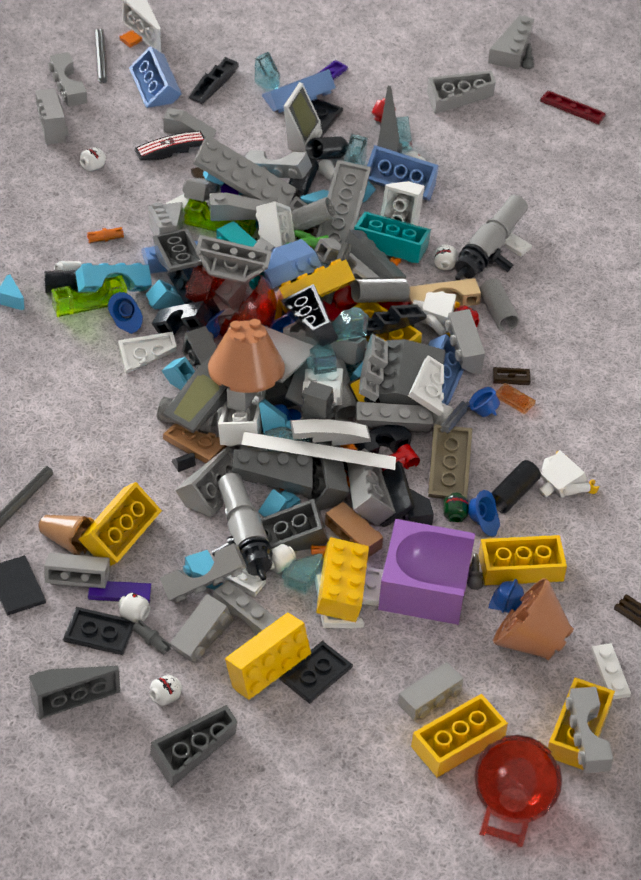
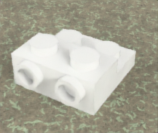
(332, 379)

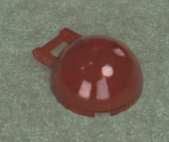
(259, 305)
(516, 783)

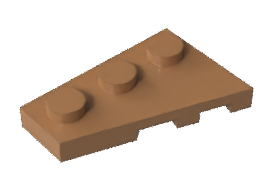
(202, 445)

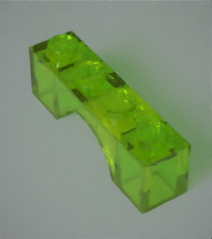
(198, 215)
(69, 302)

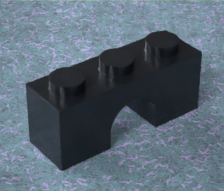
(191, 315)
(388, 436)

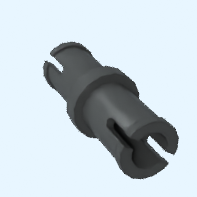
(151, 637)

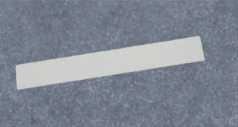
(318, 450)

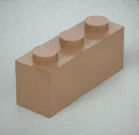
(353, 528)

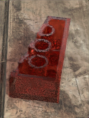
(201, 285)

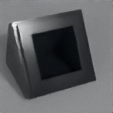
(184, 462)

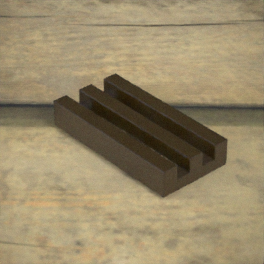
(511, 378)
(632, 605)

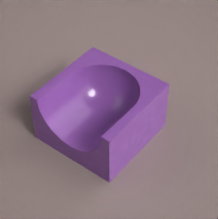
(426, 571)

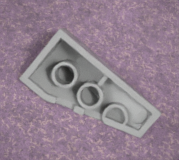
(232, 207)
(201, 489)

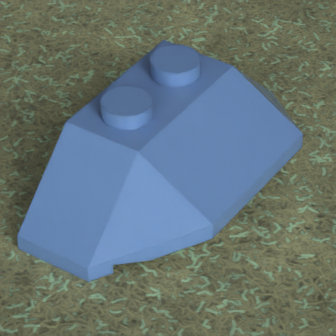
(291, 261)

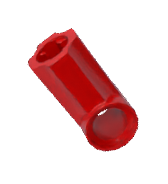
(406, 456)

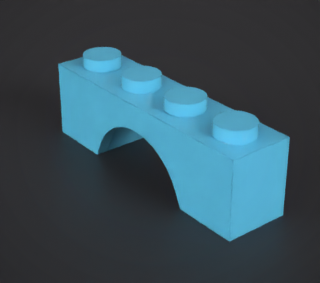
(91, 277)

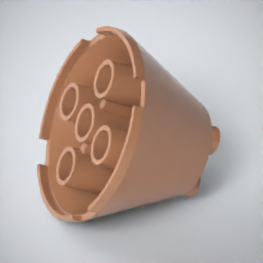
(246, 359)
(536, 625)

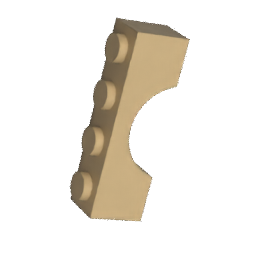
(466, 291)

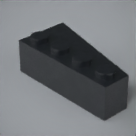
(311, 315)

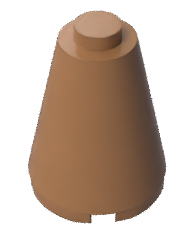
(66, 530)

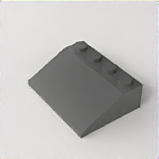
(402, 369)

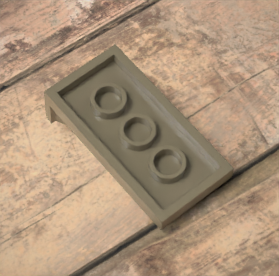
(449, 462)

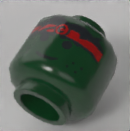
(455, 507)

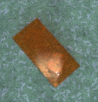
(515, 398)

